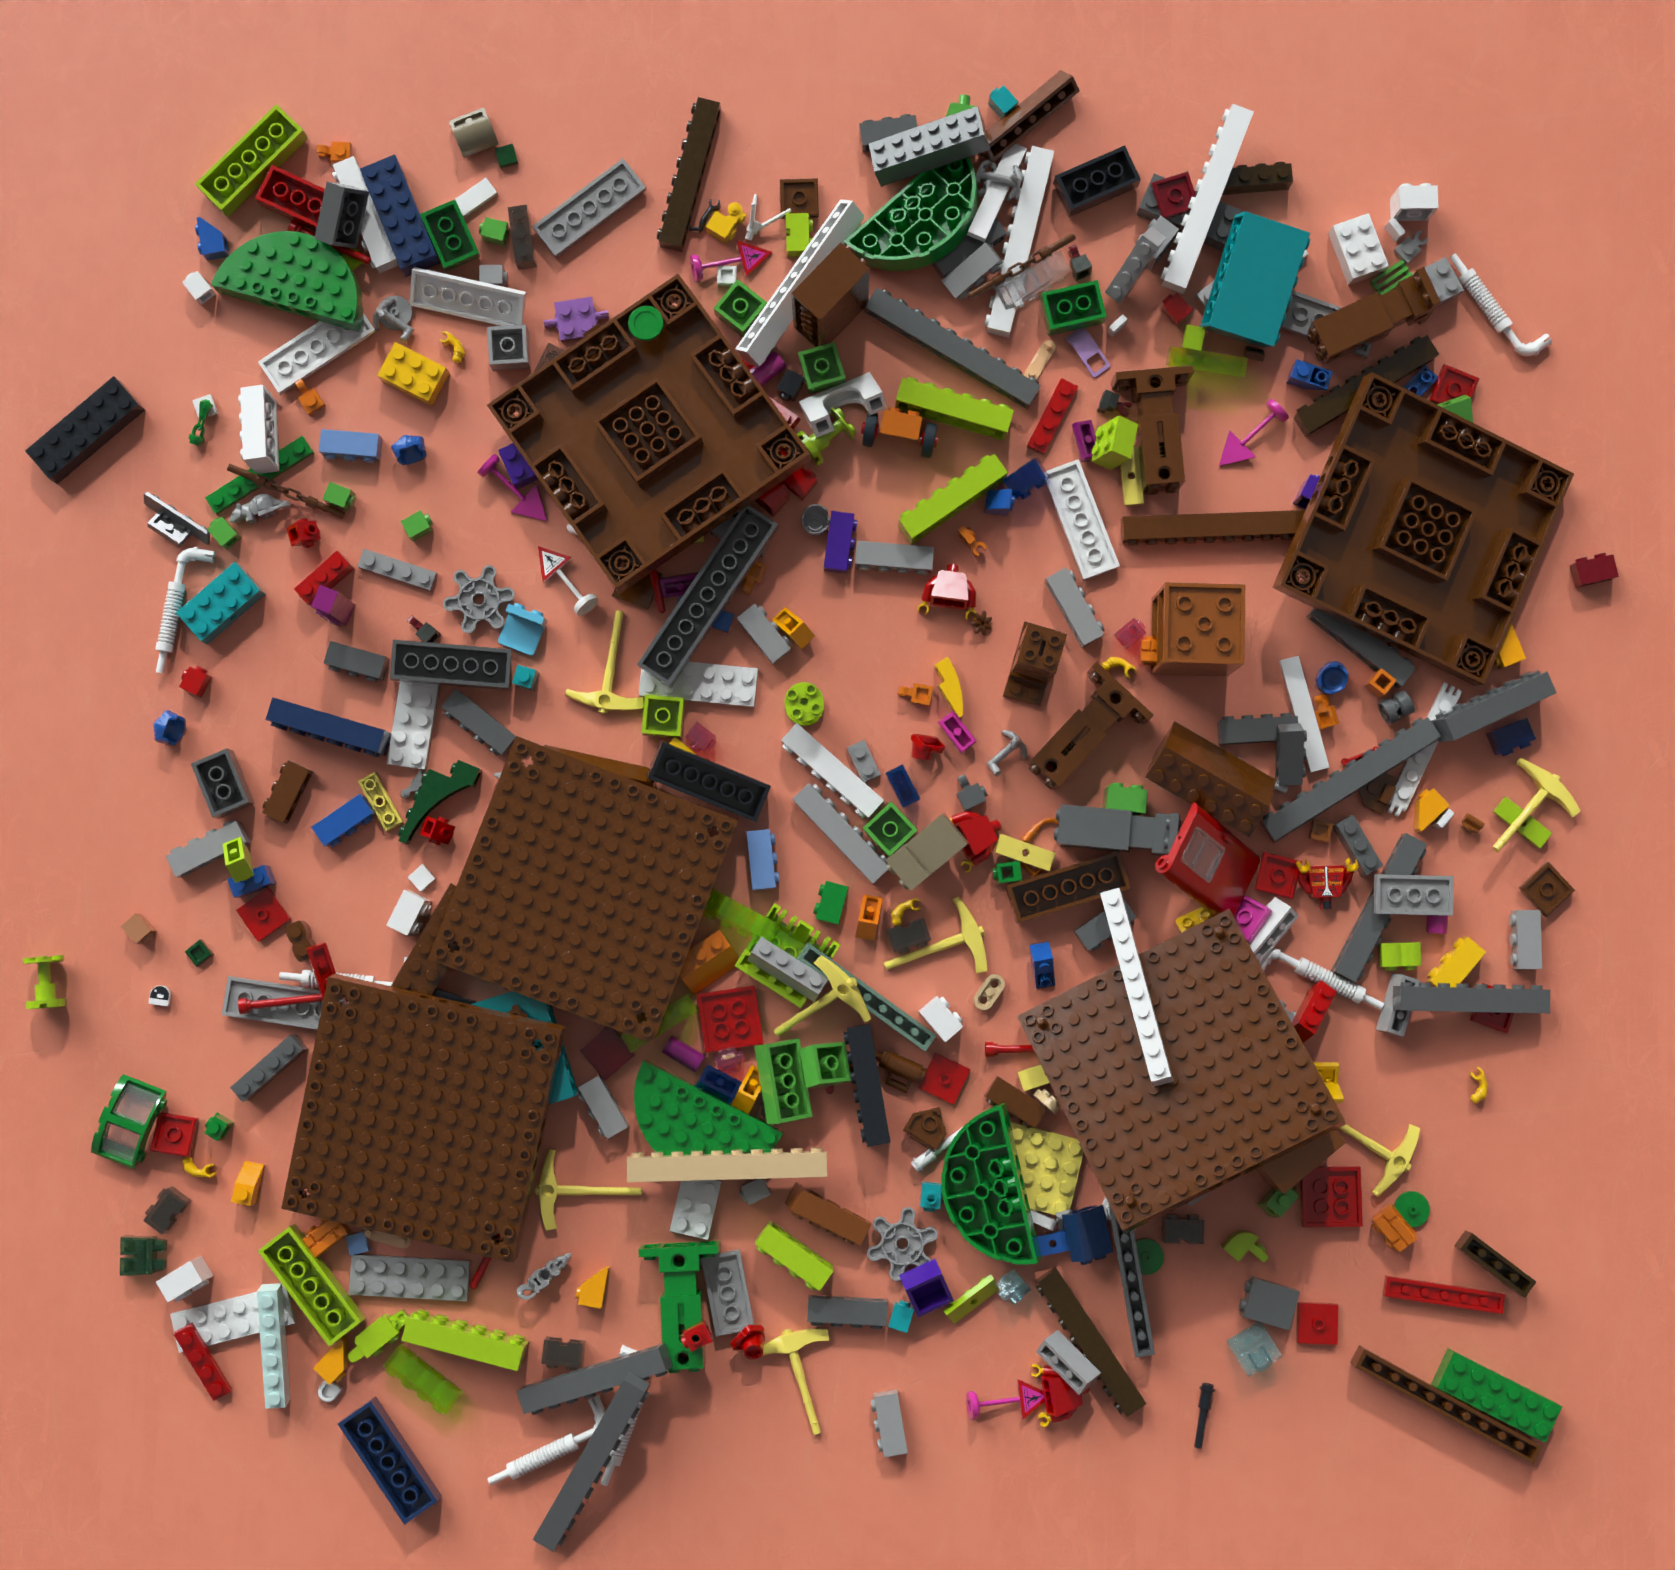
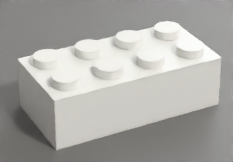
(259, 429)

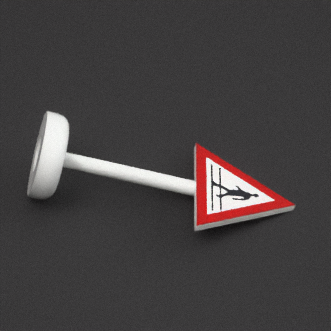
(551, 563)

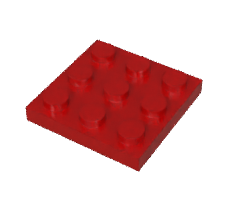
(730, 1018)
(1332, 1197)

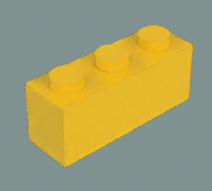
(1457, 963)

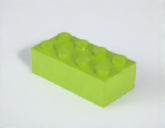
(794, 1255)

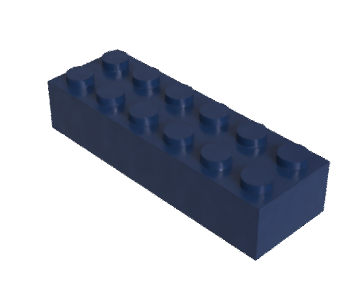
(399, 215)
(328, 726)
(390, 1460)

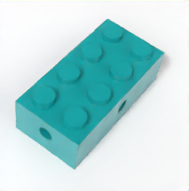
(220, 603)

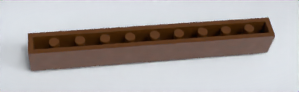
(1210, 527)
(1446, 1404)

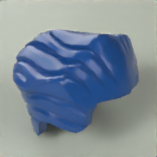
(409, 449)
(1332, 677)
(169, 728)

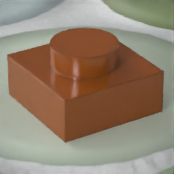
(1321, 831)

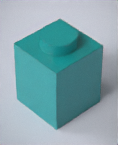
(1002, 101)
(525, 677)
(901, 1316)

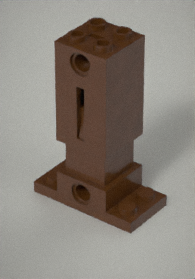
(1373, 317)
(1158, 426)
(1034, 663)
(1086, 728)

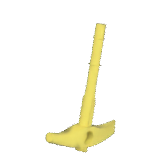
(605, 699)
(1549, 787)
(970, 934)
(842, 986)
(1396, 1161)
(549, 1190)
(790, 1343)

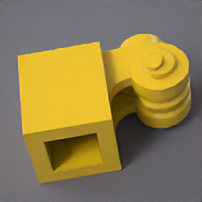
(723, 226)

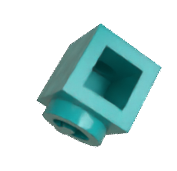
(930, 1196)

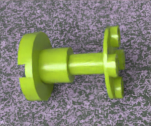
(816, 445)
(804, 704)
(45, 992)

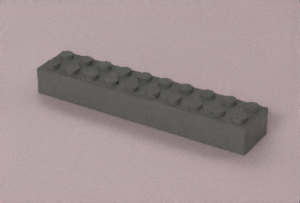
(708, 595)

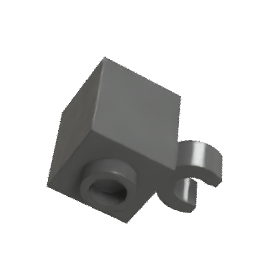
(970, 795)

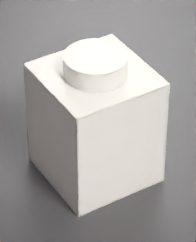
(198, 287)

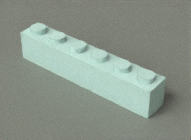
(273, 1345)

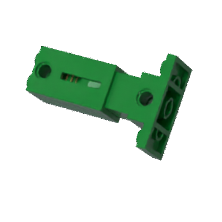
(681, 1299)

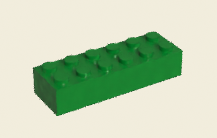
(1496, 1395)

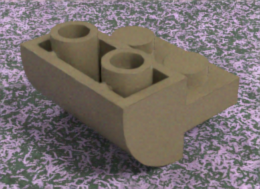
(473, 132)

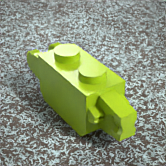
(377, 1334)

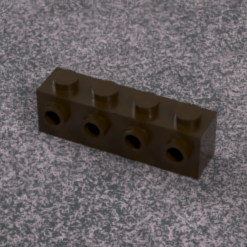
(1259, 178)

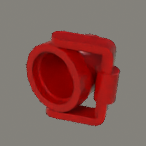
(924, 746)
(751, 1341)

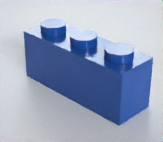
(344, 821)

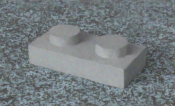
(863, 761)

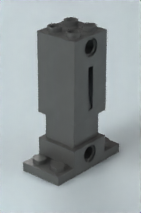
(1115, 829)

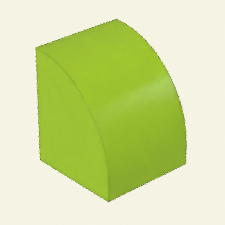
(1193, 337)

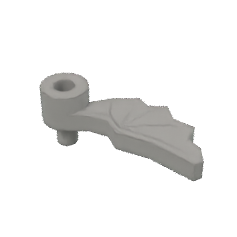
(415, 784)

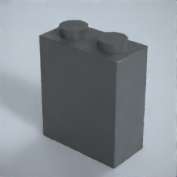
(1269, 1302)

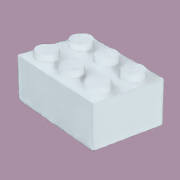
(1358, 249)

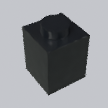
(790, 385)

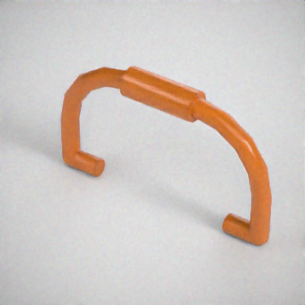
(1029, 835)

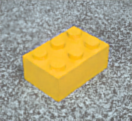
(413, 374)

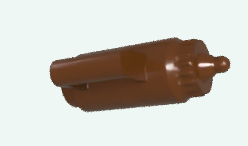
(901, 1067)

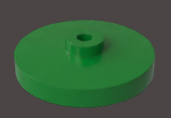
(646, 323)
(1413, 1208)
(1150, 1256)

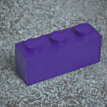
(840, 542)

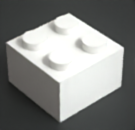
(1414, 202)
(409, 913)
(941, 1018)
(190, 1276)

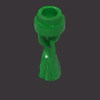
(204, 409)

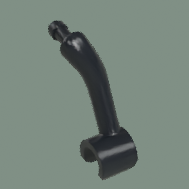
(705, 217)

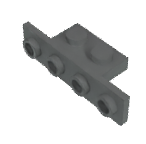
(173, 524)

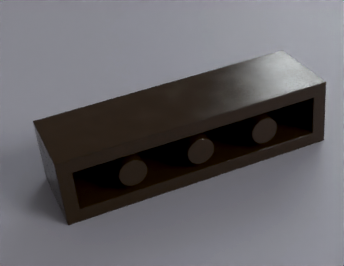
(1495, 1263)

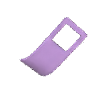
(1086, 348)

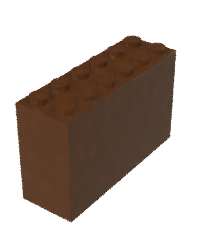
(831, 296)
(1212, 779)

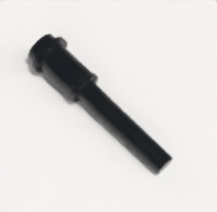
(1204, 1404)

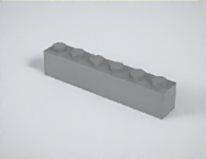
(841, 833)

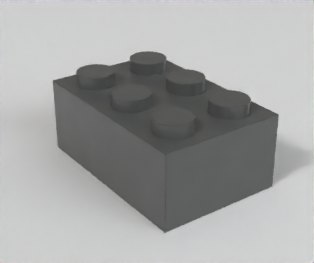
(341, 215)
(222, 783)

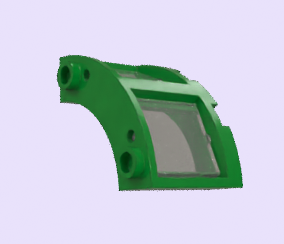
(128, 1121)

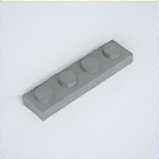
(397, 570)

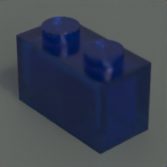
(1026, 479)
(1510, 737)
(902, 786)
(718, 1084)

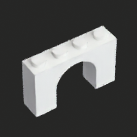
(858, 390)

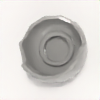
(815, 519)

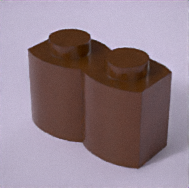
(300, 935)

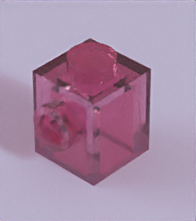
(1130, 633)
(700, 738)

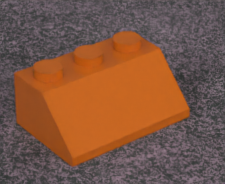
(708, 962)

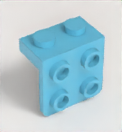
(522, 629)

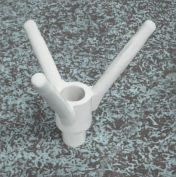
(754, 226)

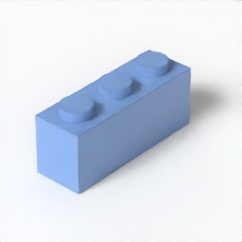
(350, 445)
(762, 859)

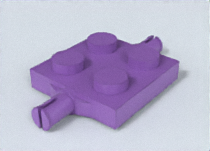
(575, 318)

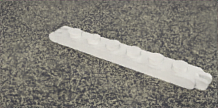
(1416, 765)

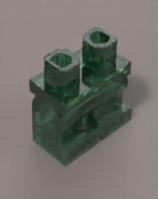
(141, 1255)

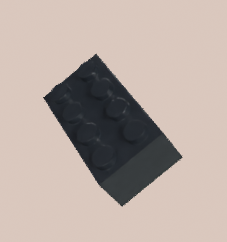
(1096, 181)

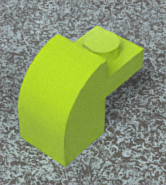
(1240, 1242)

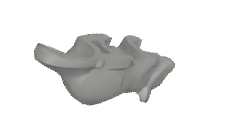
(260, 505)
(542, 1277)

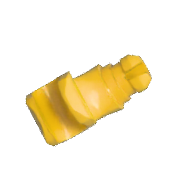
(459, 351)
(1115, 662)
(898, 912)
(1481, 1092)
(191, 1168)

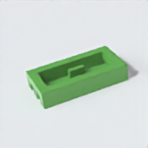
(1404, 269)

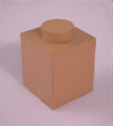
(139, 929)

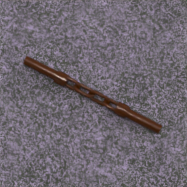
(1044, 253)
(261, 481)

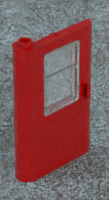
(1207, 866)

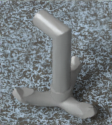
(1014, 180)
(382, 312)
(1014, 744)

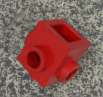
(303, 533)
(437, 830)

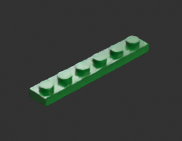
(241, 487)

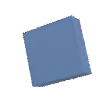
(357, 1243)

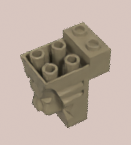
(926, 852)

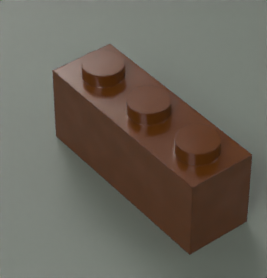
(287, 791)
(1017, 1102)

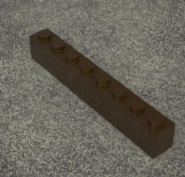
(689, 174)
(1340, 398)
(1091, 1342)

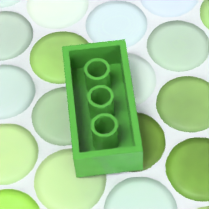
(783, 1081)

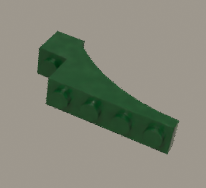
(434, 791)

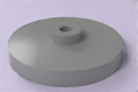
(399, 309)

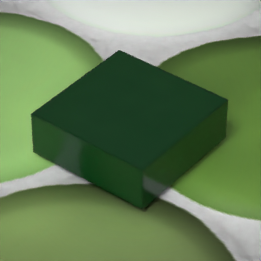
(506, 156)
(198, 952)

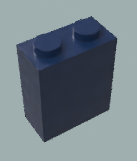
(1087, 1234)

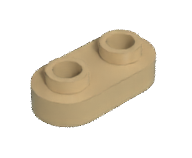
(989, 992)
(1048, 1100)

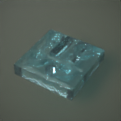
(1254, 1349)

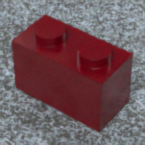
(1593, 571)

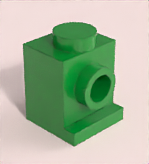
(1014, 869)
(218, 1127)

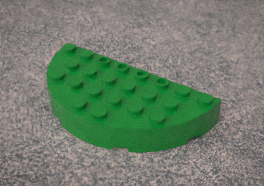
(920, 220)
(293, 276)
(688, 1119)
(987, 1189)

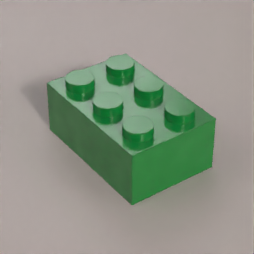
(450, 235)
(1073, 307)

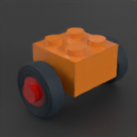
(901, 426)

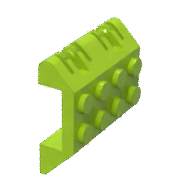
(791, 940)

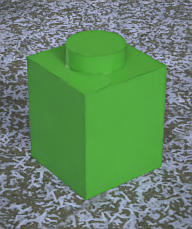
(494, 231)
(339, 496)
(417, 525)
(223, 532)

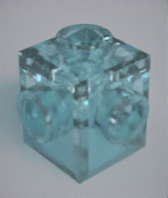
(1012, 1287)

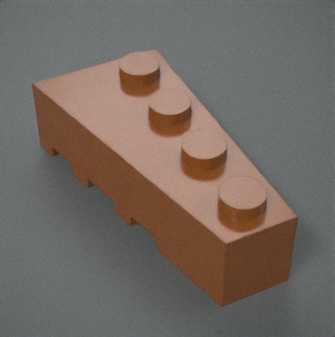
(827, 1215)

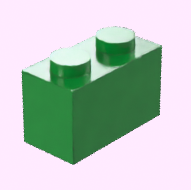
(831, 902)

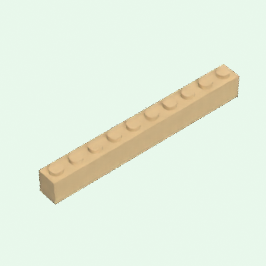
(726, 1166)

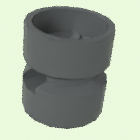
(1397, 706)

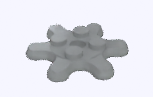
(469, 590)
(888, 1246)

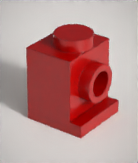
(700, 1329)

